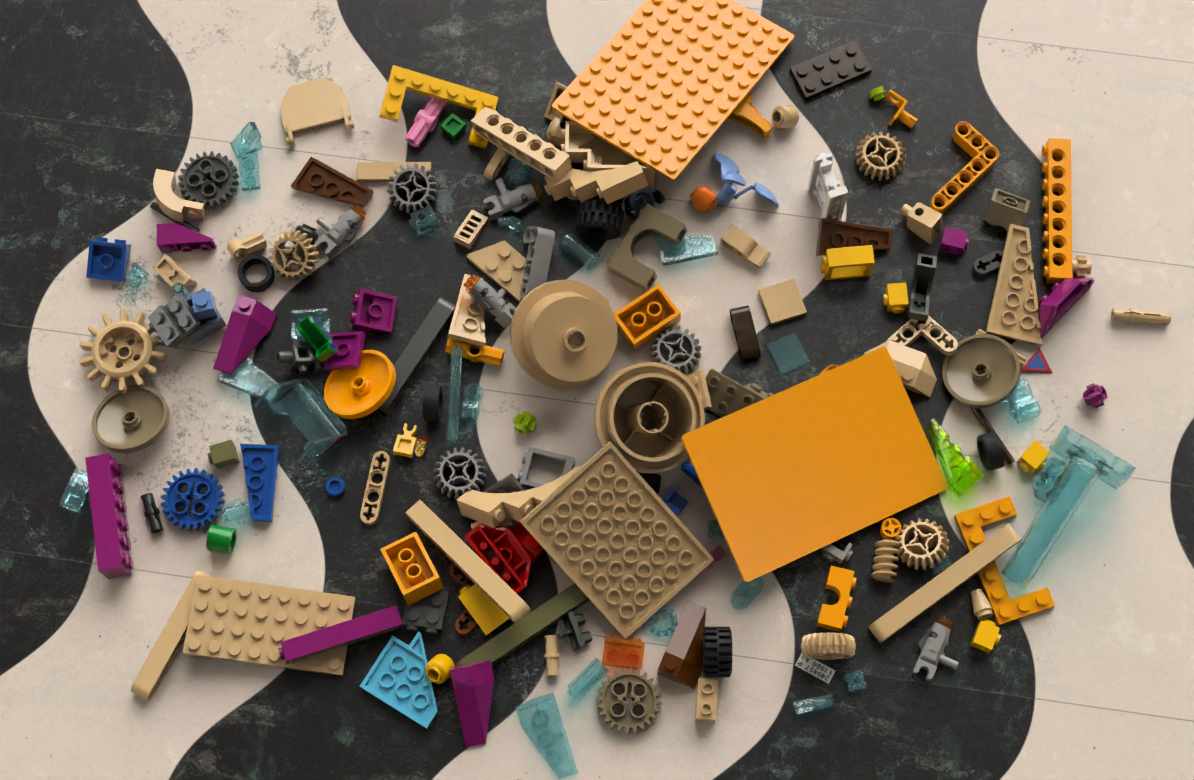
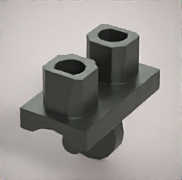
(572, 633)

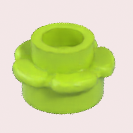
(877, 93)

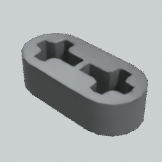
(987, 259)

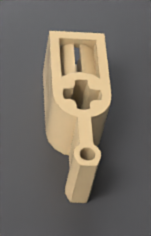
(744, 246)

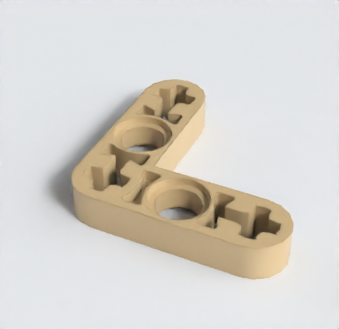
(925, 330)

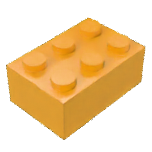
(646, 317)
(412, 568)

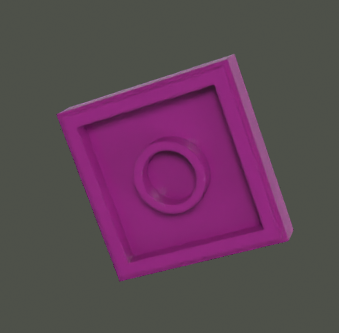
(348, 353)

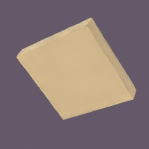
(782, 301)

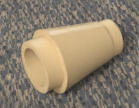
(981, 605)

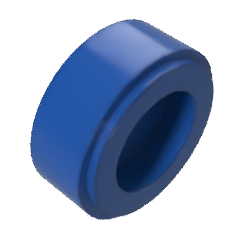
(335, 487)

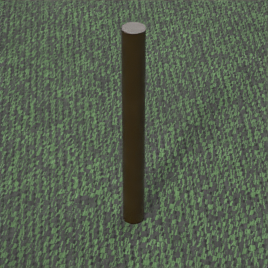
(988, 428)

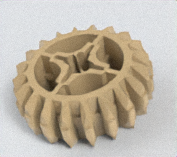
(869, 162)
(284, 266)
(928, 535)
(828, 646)

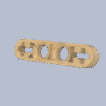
(372, 487)

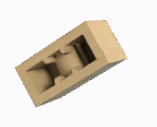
(706, 700)

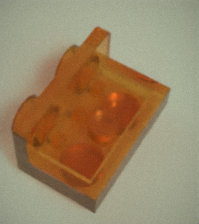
(623, 652)

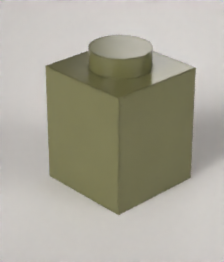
(223, 454)

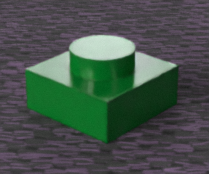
(453, 126)

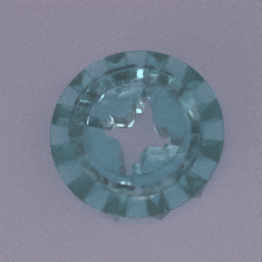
(656, 629)

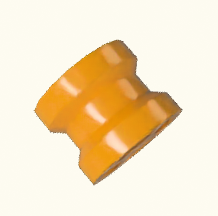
(892, 526)

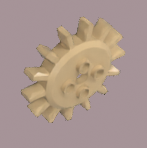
(119, 336)

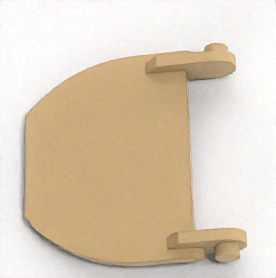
(312, 106)

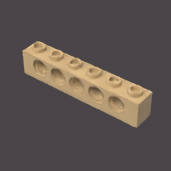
(521, 144)

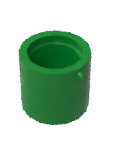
(221, 539)

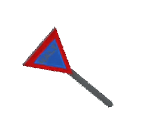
(1037, 363)

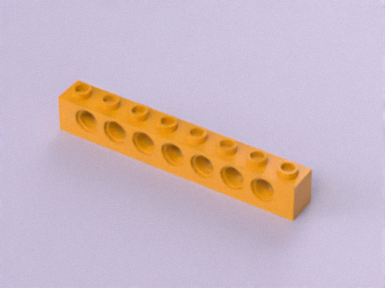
(1062, 150)

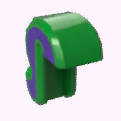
(318, 338)

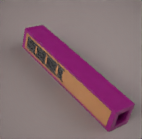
(340, 635)

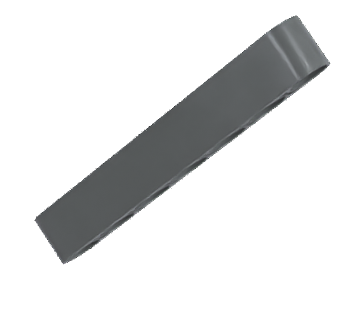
(419, 349)

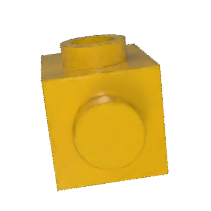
(896, 297)
(1033, 458)
(986, 636)

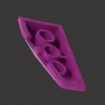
(244, 331)
(473, 694)

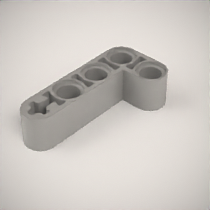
(538, 257)

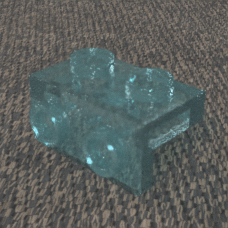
(321, 315)

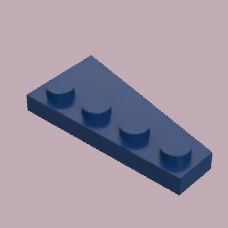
(261, 476)

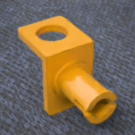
(901, 114)

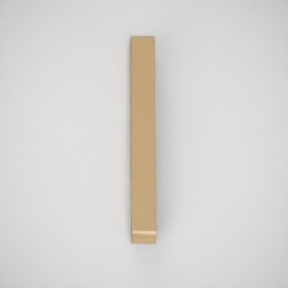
(468, 561)
(944, 583)

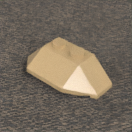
(912, 367)

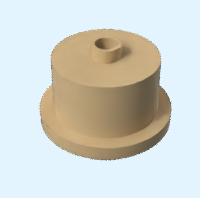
(545, 325)
(668, 411)

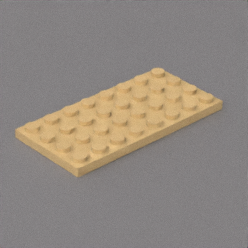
(251, 619)

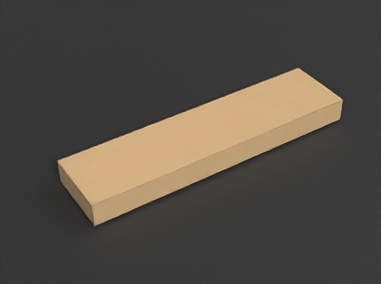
(382, 170)

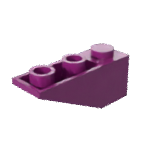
(176, 237)

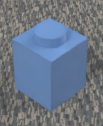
(204, 305)

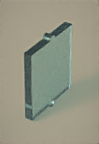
(788, 353)

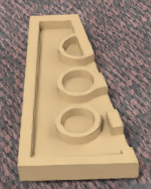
(468, 319)

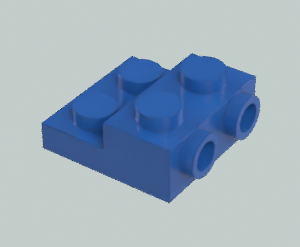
(108, 259)

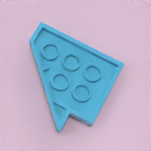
(402, 682)

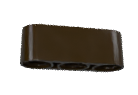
(745, 333)

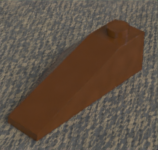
(684, 652)

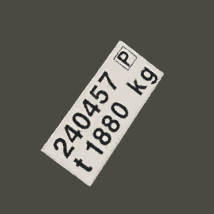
(815, 668)

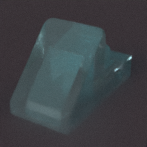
(247, 140)

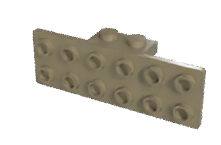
(730, 396)

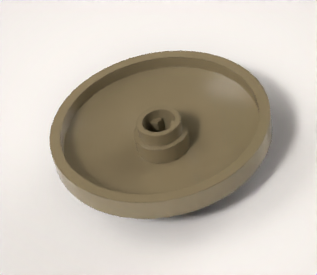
(982, 371)
(131, 419)

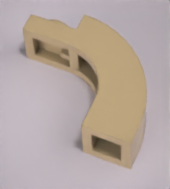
(173, 206)

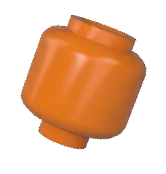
(703, 198)

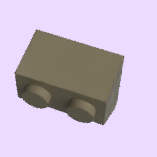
(1006, 209)

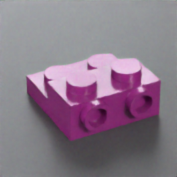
(373, 311)

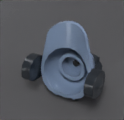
(639, 199)

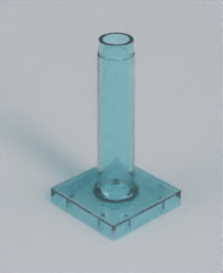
(1085, 465)

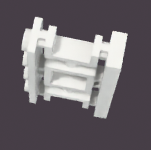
(827, 188)

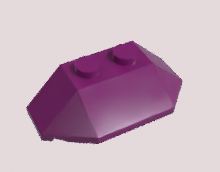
(1060, 301)

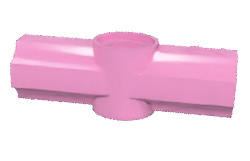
(425, 121)

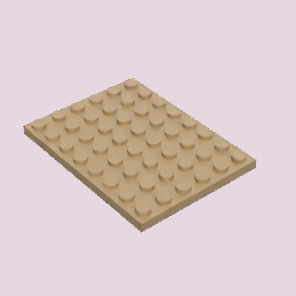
(617, 540)

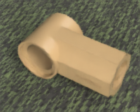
(243, 248)

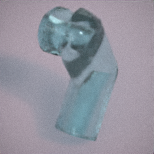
(512, 222)

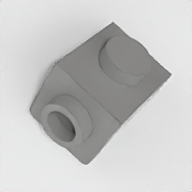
(832, 553)

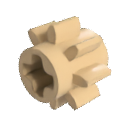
(1081, 266)

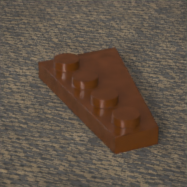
(329, 183)
(845, 234)

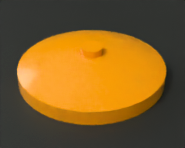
(361, 390)

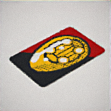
(421, 448)

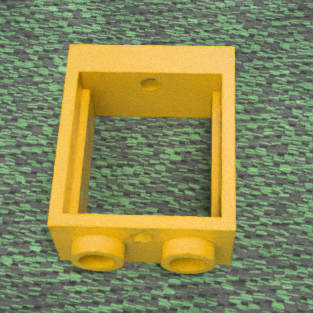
(848, 262)

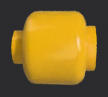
(439, 668)

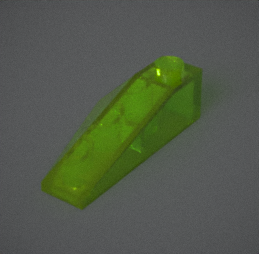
(959, 471)

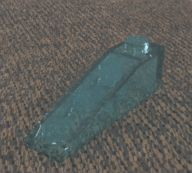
(545, 728)

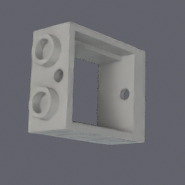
(527, 460)

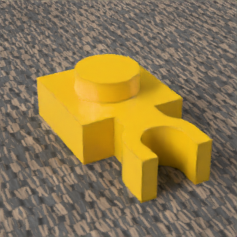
(406, 443)

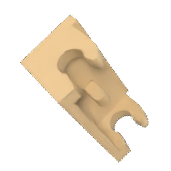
(173, 272)

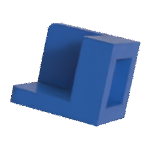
(675, 502)

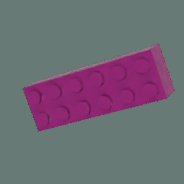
(108, 516)

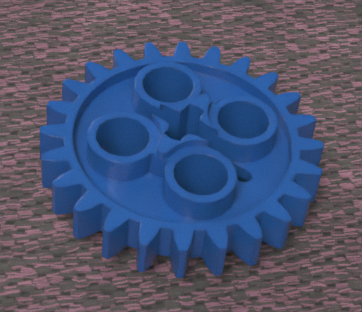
(175, 499)

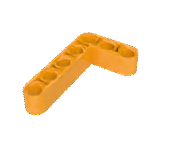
(968, 173)

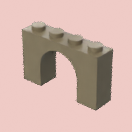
(649, 222)

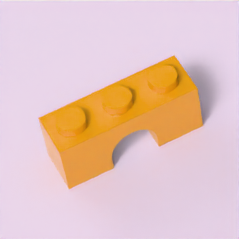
(833, 616)

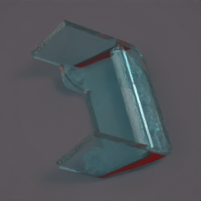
(308, 412)

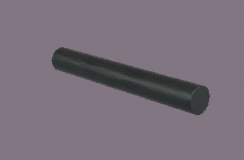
(154, 206)

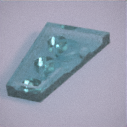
(690, 248)
(248, 379)

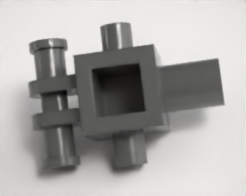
(299, 357)

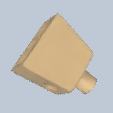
(923, 221)

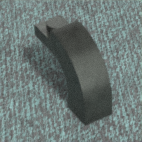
(921, 287)

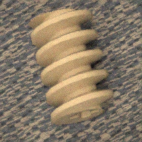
(884, 560)

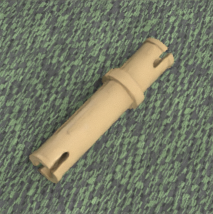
(1140, 316)

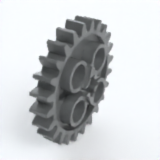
(218, 167)

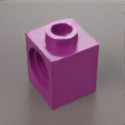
(953, 241)

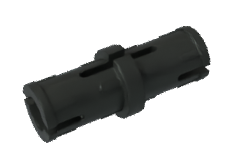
(152, 513)

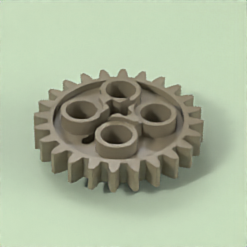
(611, 699)

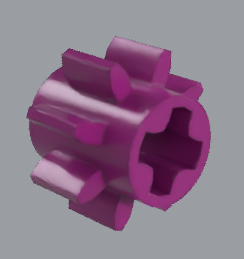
(1095, 395)

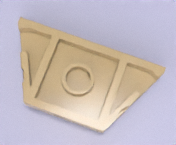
(501, 265)

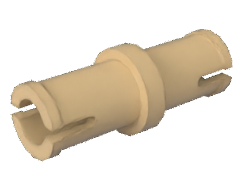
(551, 655)

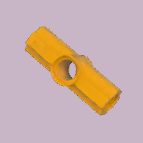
(486, 354)

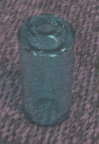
(580, 250)
(587, 679)

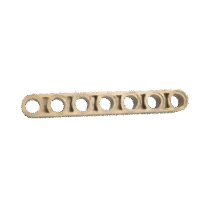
(166, 646)

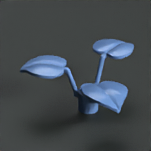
(730, 173)

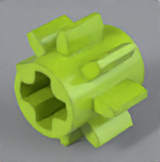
(525, 423)

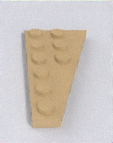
(1015, 294)

